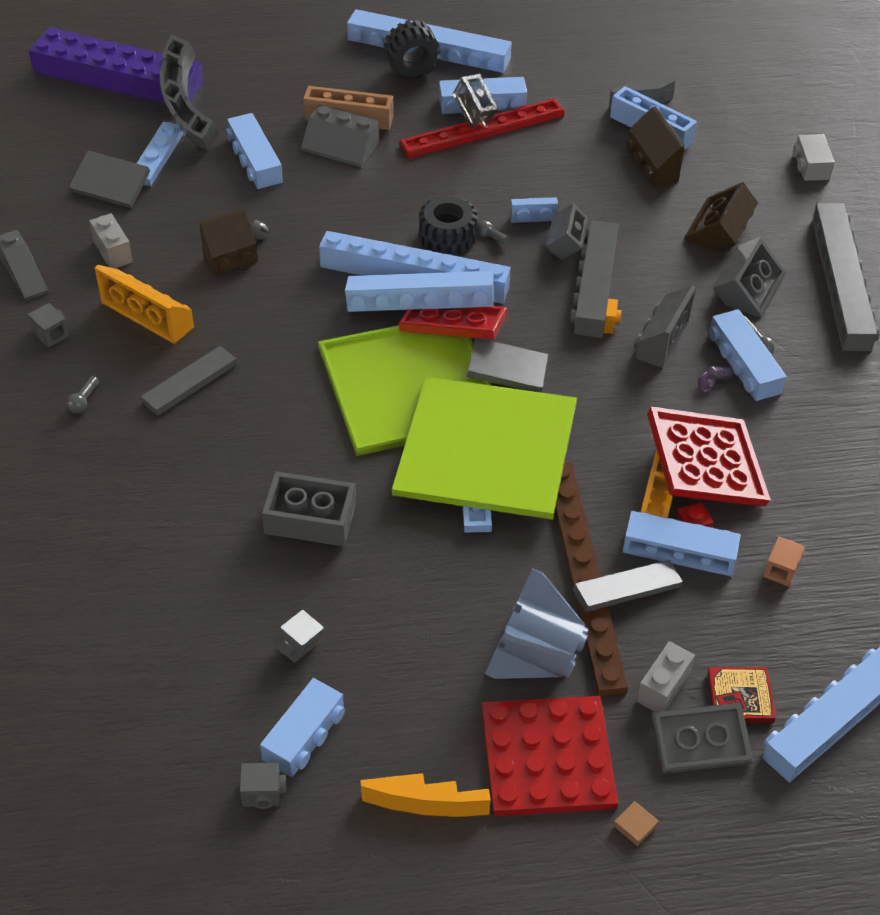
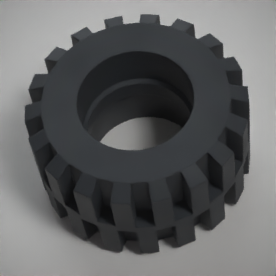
(406, 37)
(447, 225)

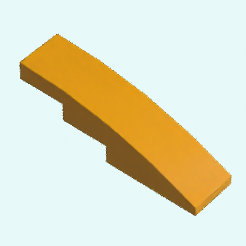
(657, 496)
(412, 795)

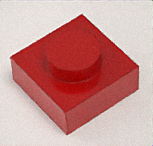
(695, 515)

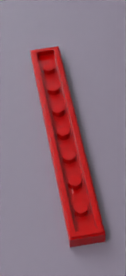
(462, 133)

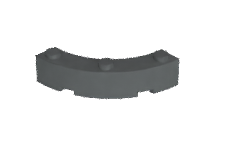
(173, 81)

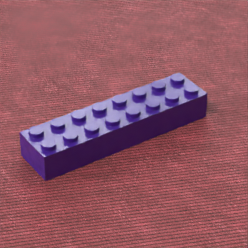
(104, 64)

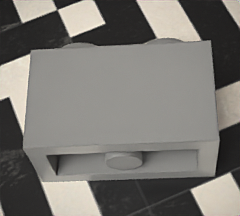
(813, 157)
(111, 241)
(665, 678)

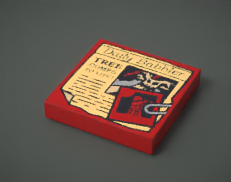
(744, 686)

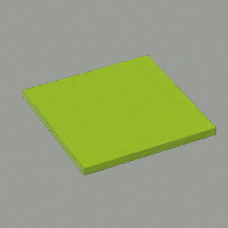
(381, 379)
(486, 447)

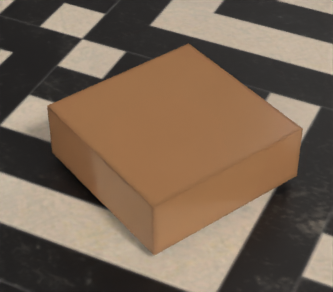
(636, 823)

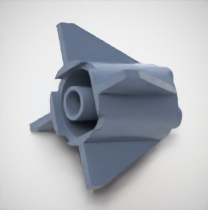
(538, 635)

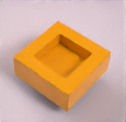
(612, 316)

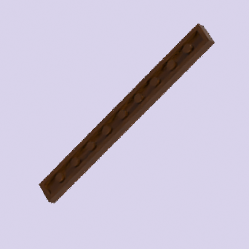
(583, 566)

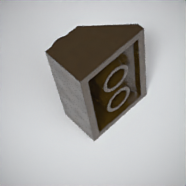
(656, 148)
(723, 218)

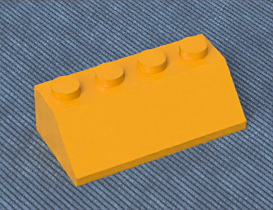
(143, 304)

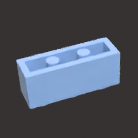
(303, 727)

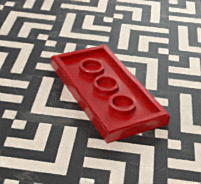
(460, 322)

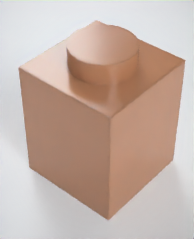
(784, 561)

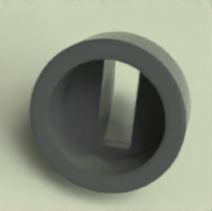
(258, 228)

